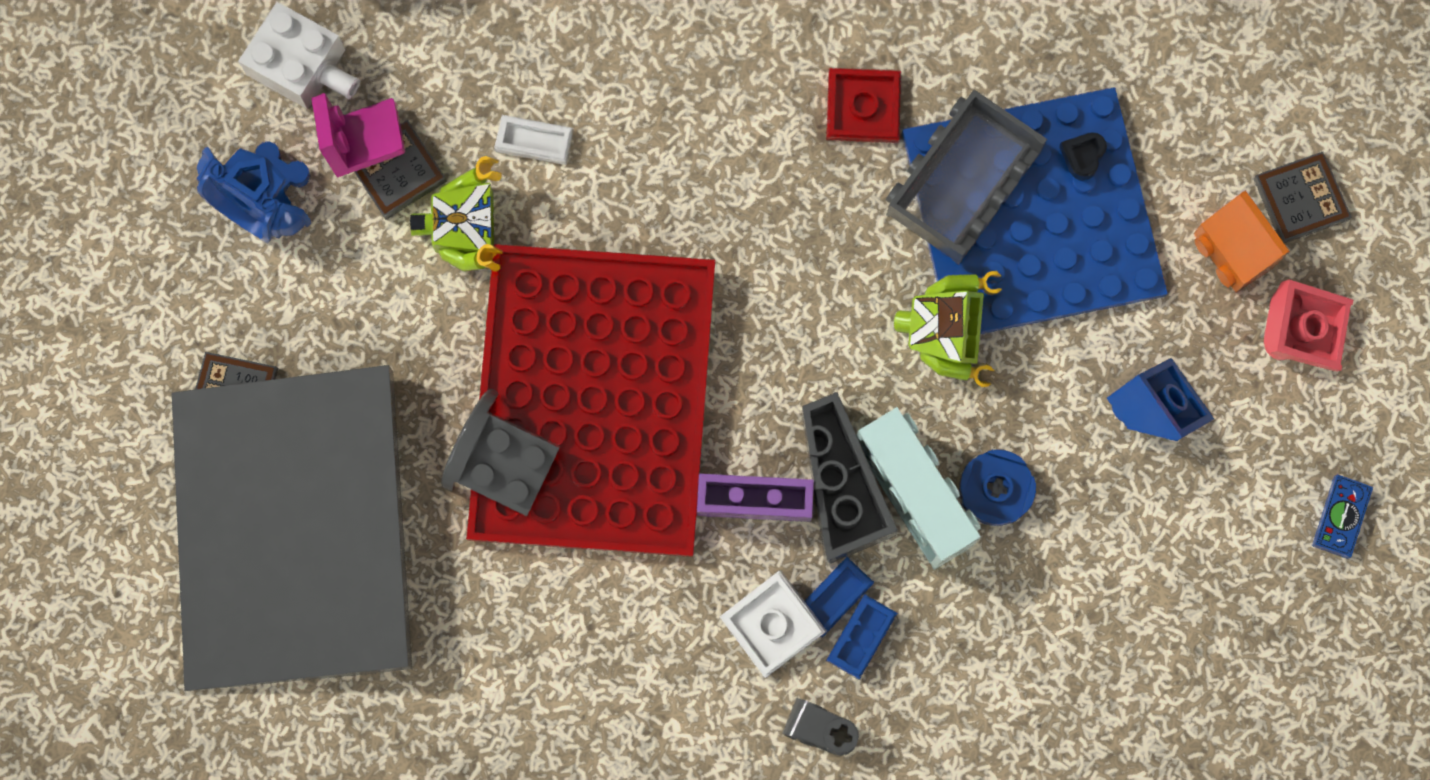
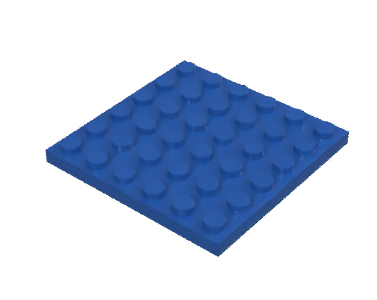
(1058, 238)

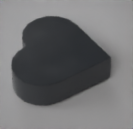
(1083, 154)

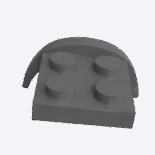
(499, 458)

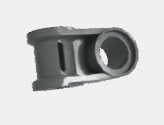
(813, 727)

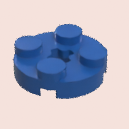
(1015, 477)

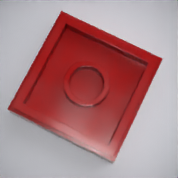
(863, 105)

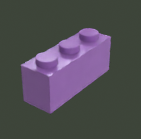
(755, 497)

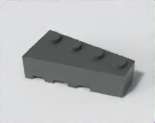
(845, 490)

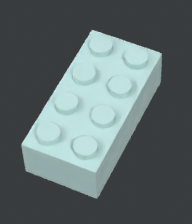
(917, 488)

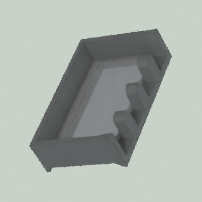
(965, 175)

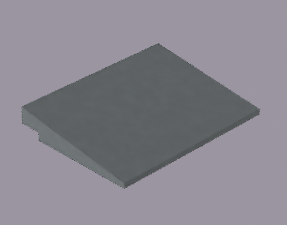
(290, 530)

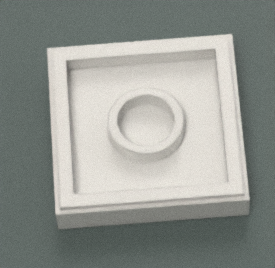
(773, 624)

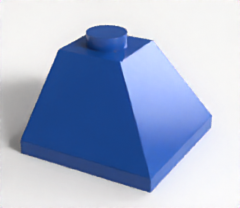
(1160, 403)

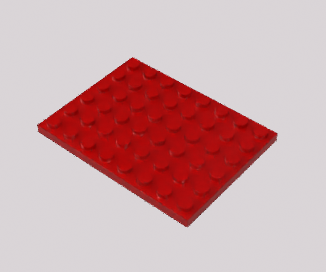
(615, 372)

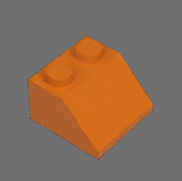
(1240, 242)

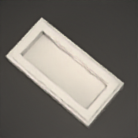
(533, 139)

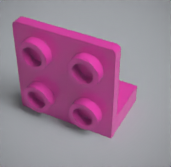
(358, 137)

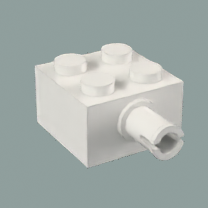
(296, 57)

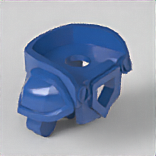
(253, 190)

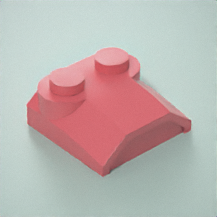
(1307, 325)

